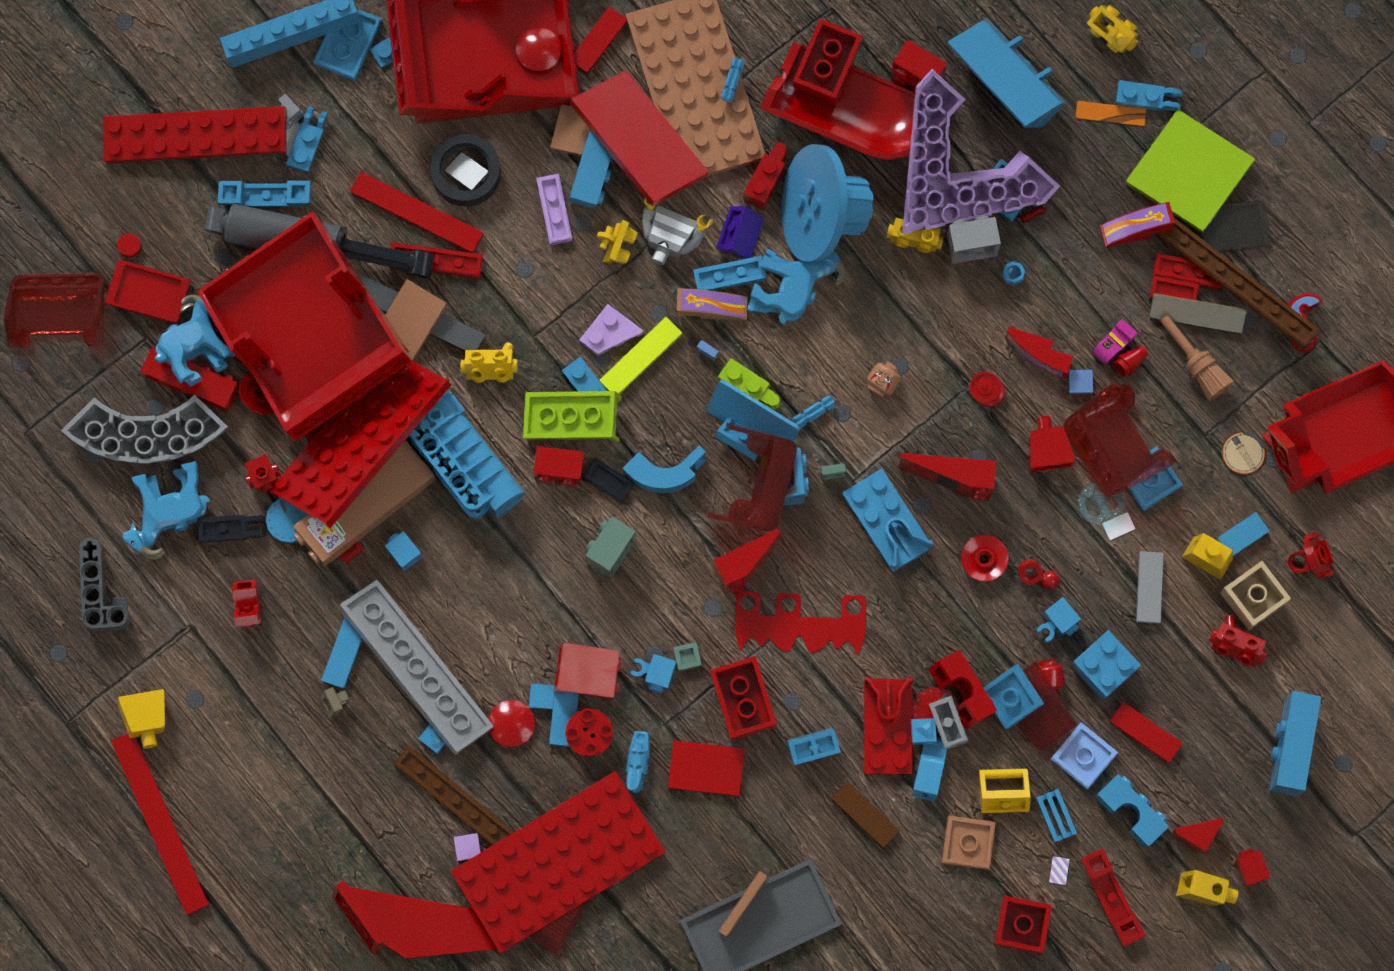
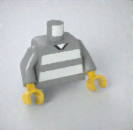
(671, 232)

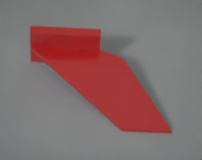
(411, 924)

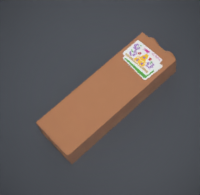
(387, 492)

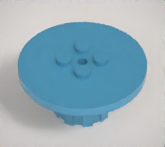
(822, 203)

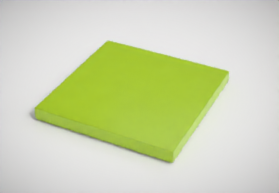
(1190, 170)

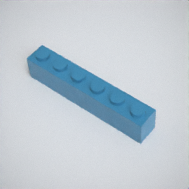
(289, 30)

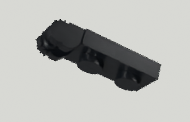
(229, 528)

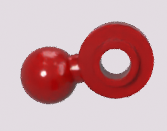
(1049, 579)

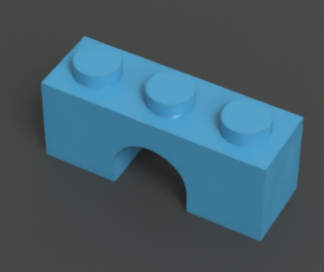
(1149, 823)

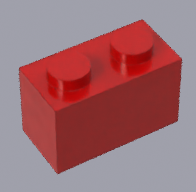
(558, 465)

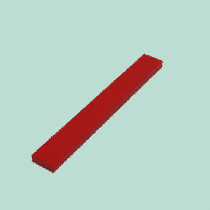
(160, 824)

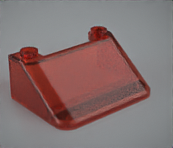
(55, 307)
(1111, 442)

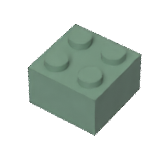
(610, 547)

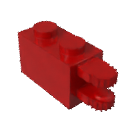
(766, 177)

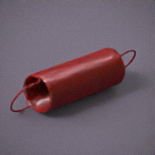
(1029, 215)

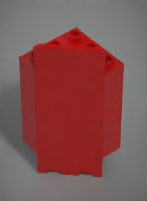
(1337, 431)

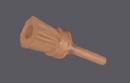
(1200, 364)

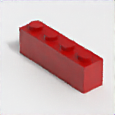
(212, 389)

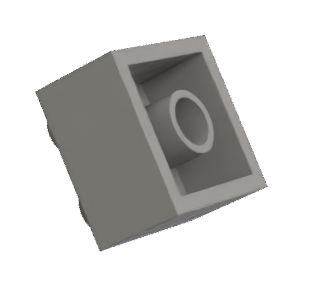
(973, 239)

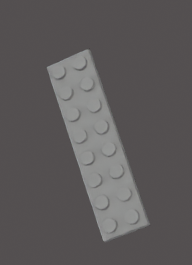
(416, 667)

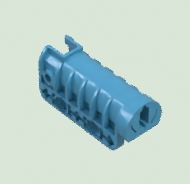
(468, 457)

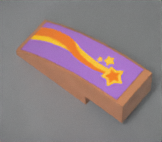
(711, 304)

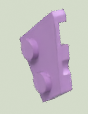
(609, 331)

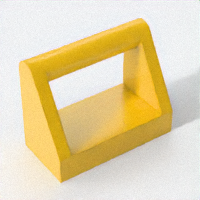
(1004, 800)

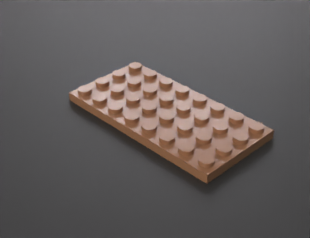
(685, 69)

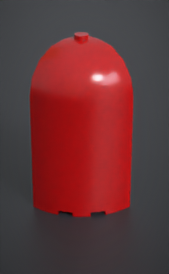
(868, 115)

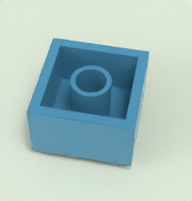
(1105, 665)

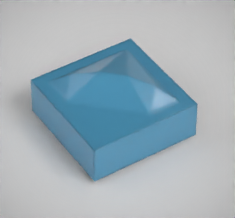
(923, 731)
(432, 739)

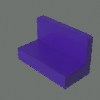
(740, 231)

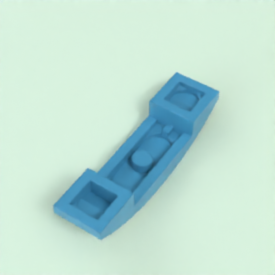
(264, 195)

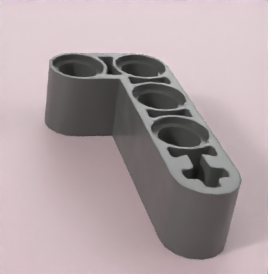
(97, 584)

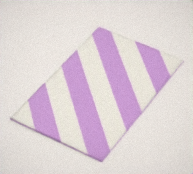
(1059, 870)

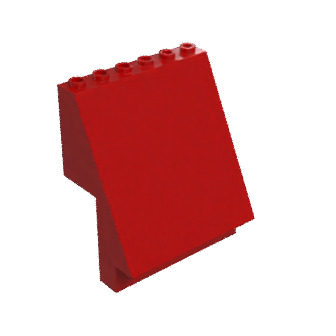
(463, 59)
(304, 326)

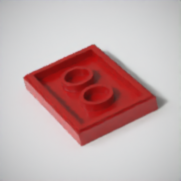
(706, 768)

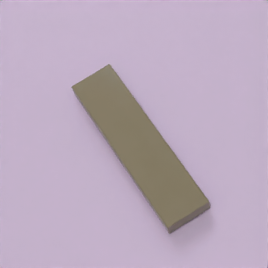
(1198, 313)

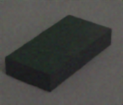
(608, 480)

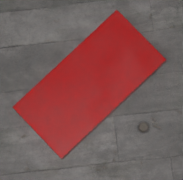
(639, 138)

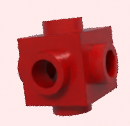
(259, 467)

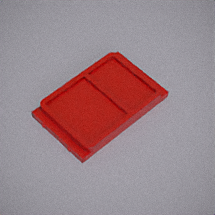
(147, 291)

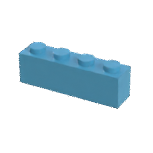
(591, 174)

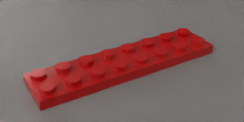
(195, 134)

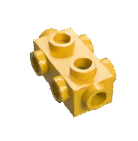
(1119, 34)
(922, 239)
(490, 364)

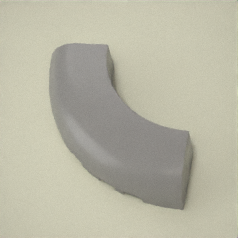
(144, 437)

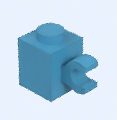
(1061, 619)
(658, 672)

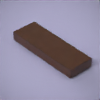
(865, 814)

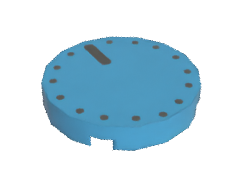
(281, 519)

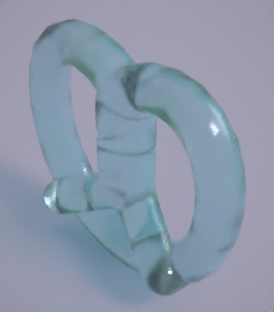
(1101, 503)

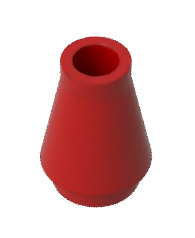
(1129, 361)

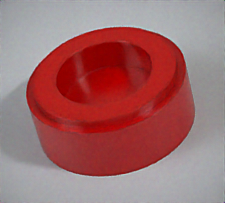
(129, 245)

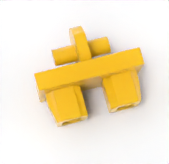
(621, 234)

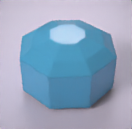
(1013, 273)

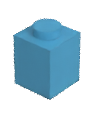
(403, 550)

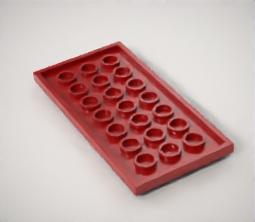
(358, 444)
(557, 862)

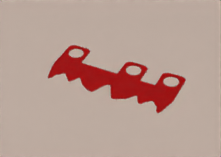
(787, 626)

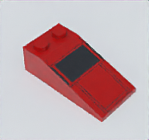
(963, 475)

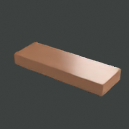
(743, 903)

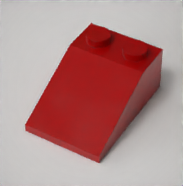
(741, 564)

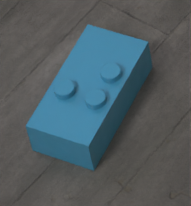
(1294, 743)

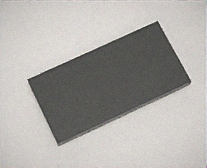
(780, 917)

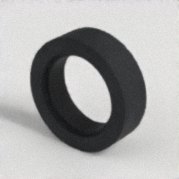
(460, 143)

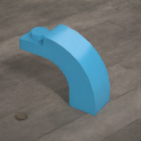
(664, 479)

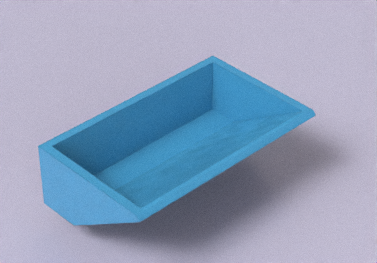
(1008, 74)

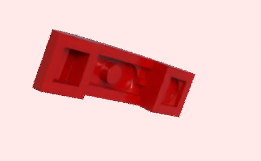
(1111, 897)

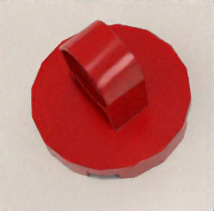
(1316, 556)

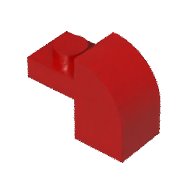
(246, 603)

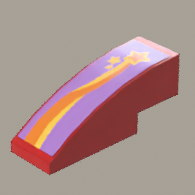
(1138, 225)
(1039, 351)

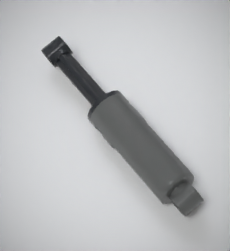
(254, 227)

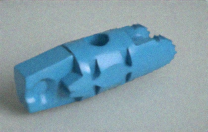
(638, 761)

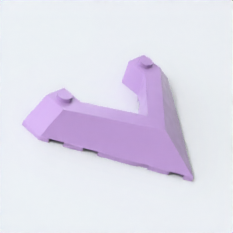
(941, 197)

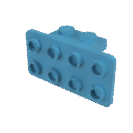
(739, 408)

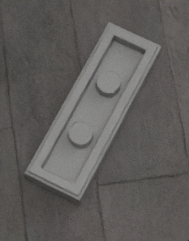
(1149, 587)

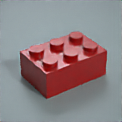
(827, 61)
(743, 698)

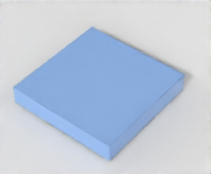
(1084, 756)

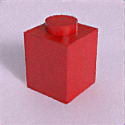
(1251, 867)

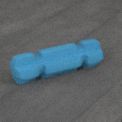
(732, 80)
(814, 411)

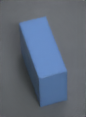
(707, 350)

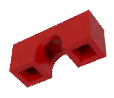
(956, 672)

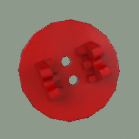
(581, 741)

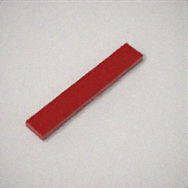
(417, 212)

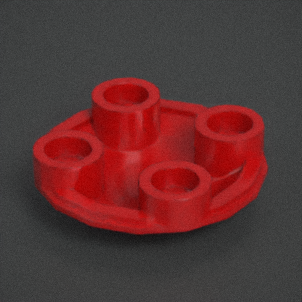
(538, 49)
(512, 723)

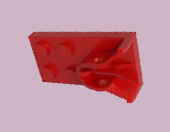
(887, 726)

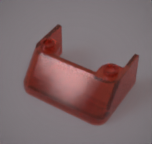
(770, 485)

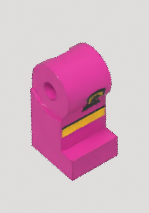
(1115, 342)

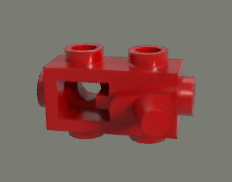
(1237, 644)

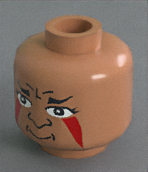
(884, 379)

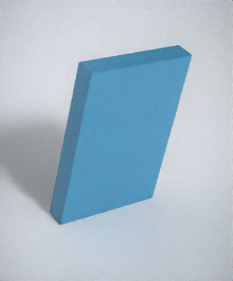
(347, 48)

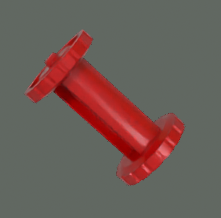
(987, 389)

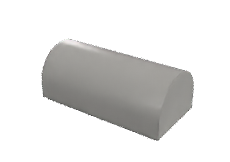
(948, 722)

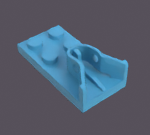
(887, 520)

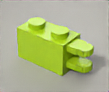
(749, 383)

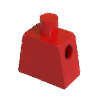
(1049, 447)

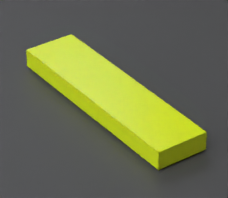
(641, 356)

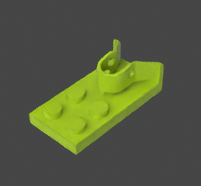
(571, 415)

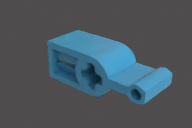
(929, 771)

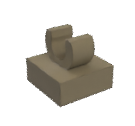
(333, 702)

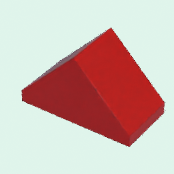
(1198, 835)

